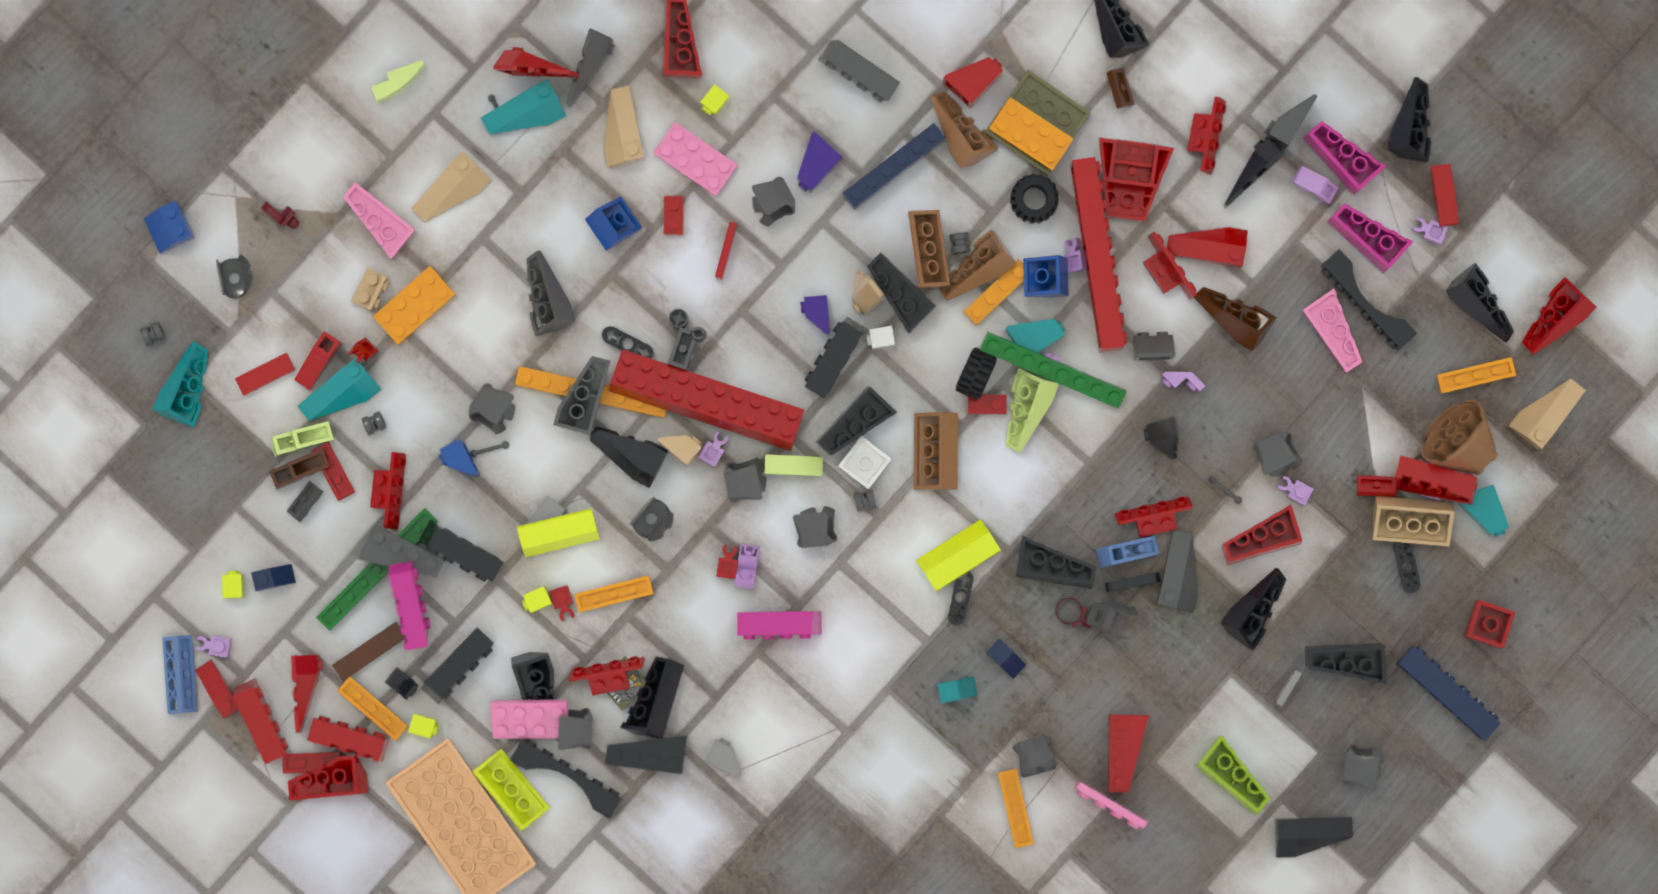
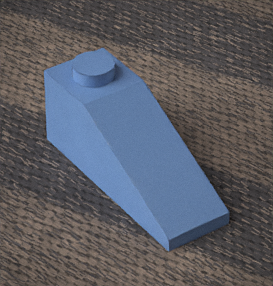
(1127, 551)

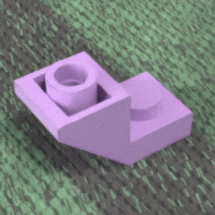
(1315, 183)
(1173, 379)
(747, 566)

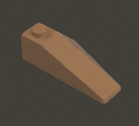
(963, 138)
(986, 262)

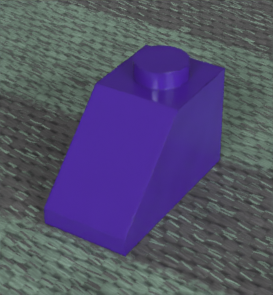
(817, 312)

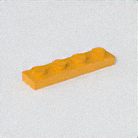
(996, 293)
(1476, 375)
(613, 594)
(373, 708)
(1015, 808)

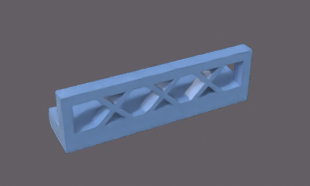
(182, 674)

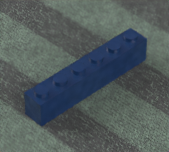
(894, 166)
(1448, 693)

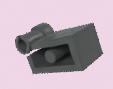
(685, 346)

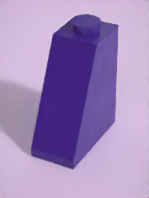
(817, 163)

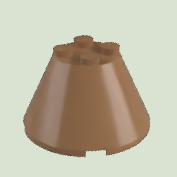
(1461, 439)

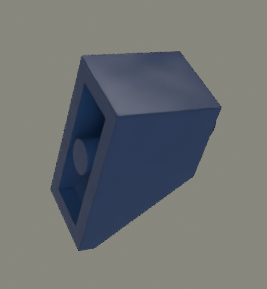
(273, 577)
(1005, 658)

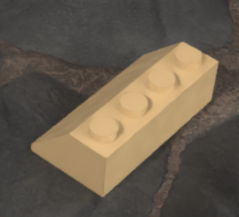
(1412, 521)

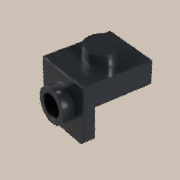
(402, 683)

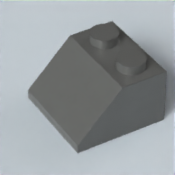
(1153, 347)

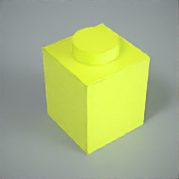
(714, 101)
(233, 585)
(536, 600)
(423, 726)

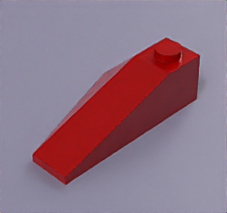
(520, 63)
(1216, 246)
(305, 673)

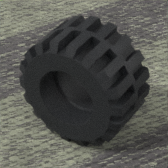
(1046, 187)
(976, 373)

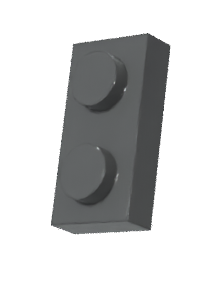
(305, 501)

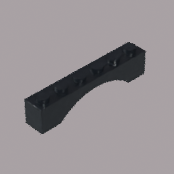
(1341, 271)
(601, 799)

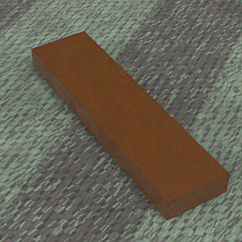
(369, 651)

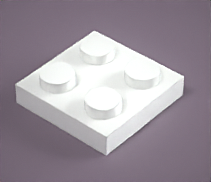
(864, 462)

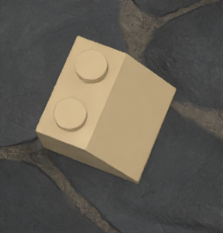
(682, 447)

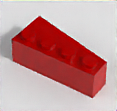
(679, 46)
(1269, 536)
(259, 721)
(348, 739)
(1124, 744)

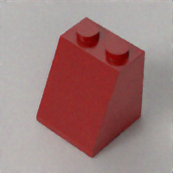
(973, 80)

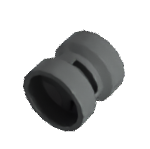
(960, 244)
(676, 317)
(152, 333)
(369, 424)
(864, 500)

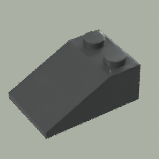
(1287, 125)

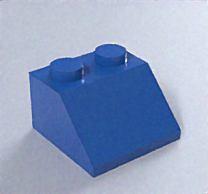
(613, 223)
(169, 227)
(1046, 276)
(458, 458)

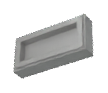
(1287, 688)

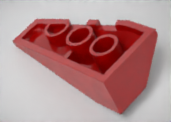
(1561, 314)
(336, 778)

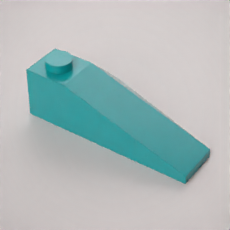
(529, 109)
(341, 391)
(181, 393)

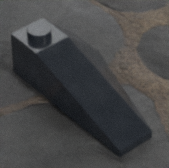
(1117, 30)
(1409, 132)
(1262, 159)
(1248, 616)

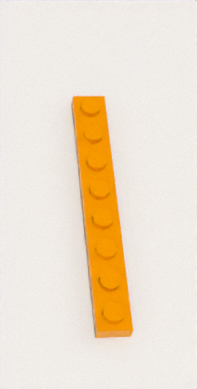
(561, 385)

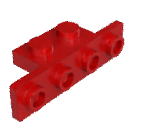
(1205, 134)
(1165, 270)
(388, 490)
(1155, 517)
(609, 676)

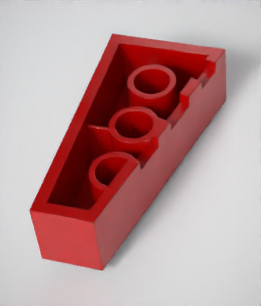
(1435, 481)

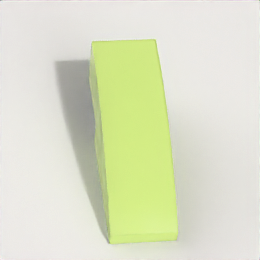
(398, 81)
(301, 438)
(793, 465)

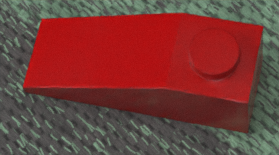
(217, 689)

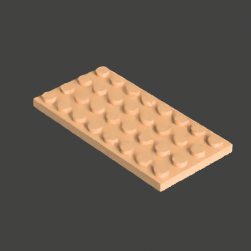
(460, 821)

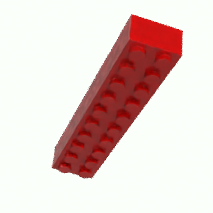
(1097, 254)
(706, 400)

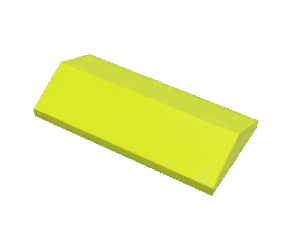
(558, 533)
(958, 555)
(511, 789)

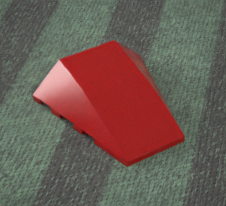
(1131, 175)

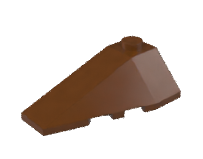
(1240, 321)

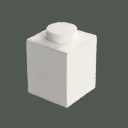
(880, 337)

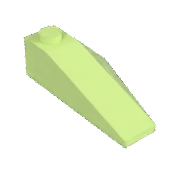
(1030, 402)

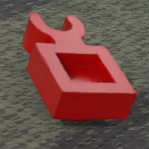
(363, 350)
(727, 566)
(561, 599)

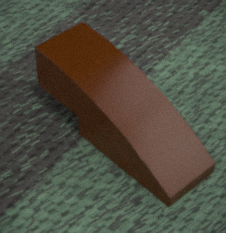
(299, 469)

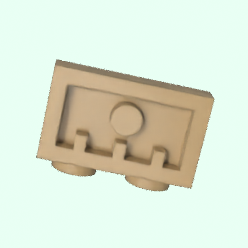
(370, 290)

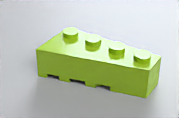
(1231, 775)

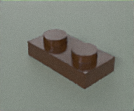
(1120, 88)

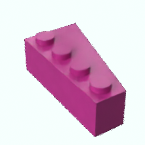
(1343, 157)
(1369, 237)
(409, 605)
(779, 623)

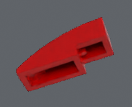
(1444, 195)

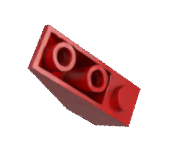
(317, 360)

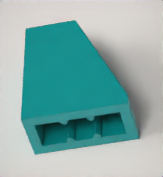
(1036, 334)
(1487, 511)
(956, 689)

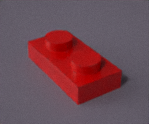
(673, 215)
(988, 404)
(1376, 486)

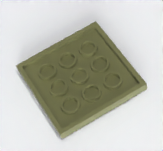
(1048, 104)

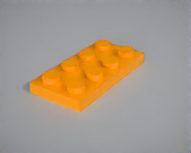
(1031, 134)
(414, 305)

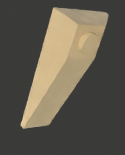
(622, 134)
(455, 184)
(865, 294)
(1545, 415)

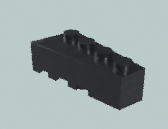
(903, 295)
(835, 357)
(857, 419)
(461, 551)
(1052, 566)
(1350, 660)
(457, 665)
(655, 699)
(654, 754)

